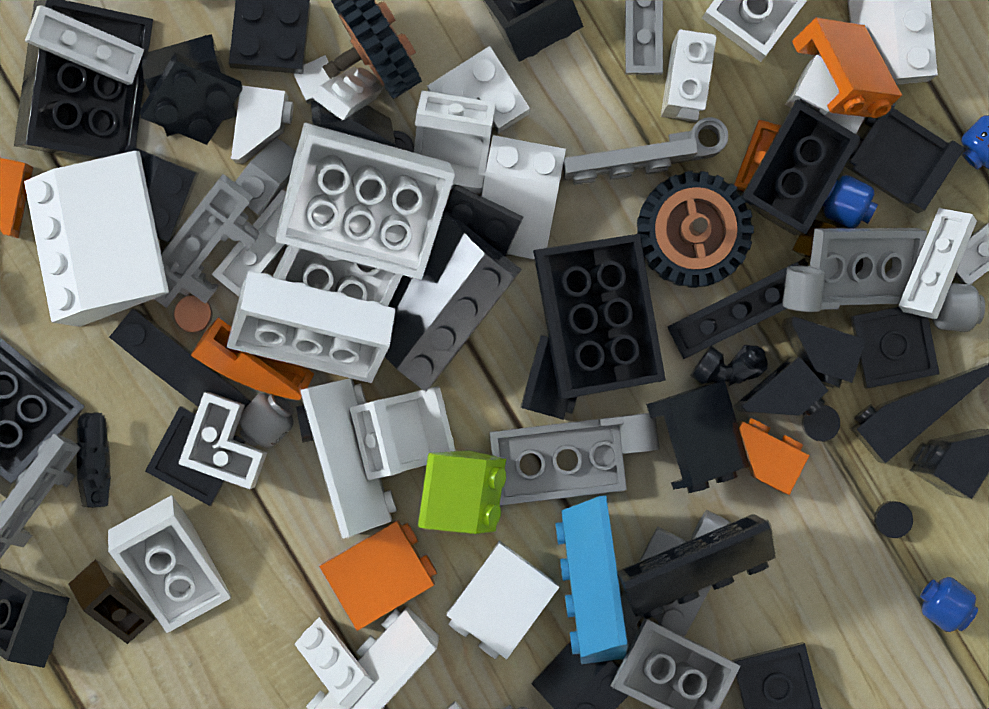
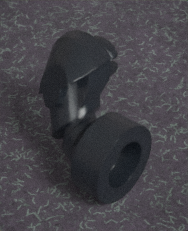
(746, 365)

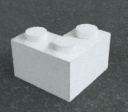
(487, 80)
(817, 90)
(212, 446)

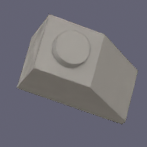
(267, 174)

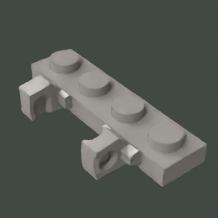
(214, 219)
(32, 487)

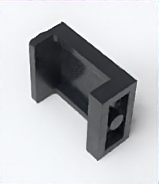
(903, 159)
(702, 435)

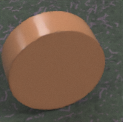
(193, 314)

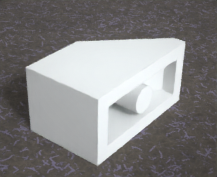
(259, 120)

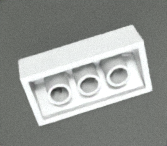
(901, 34)
(311, 327)

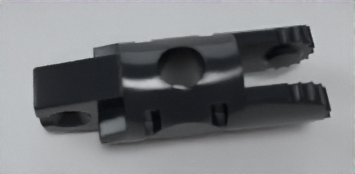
(93, 460)

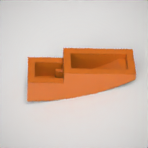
(249, 369)

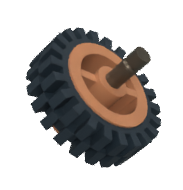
(376, 45)
(695, 229)

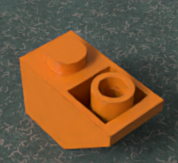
(771, 459)

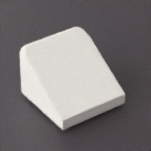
(312, 78)

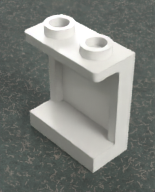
(688, 75)
(456, 132)
(401, 432)
(502, 601)

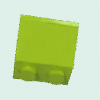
(462, 492)

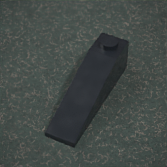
(731, 314)
(171, 359)
(899, 421)

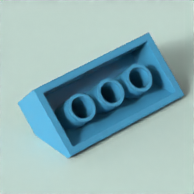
(593, 582)

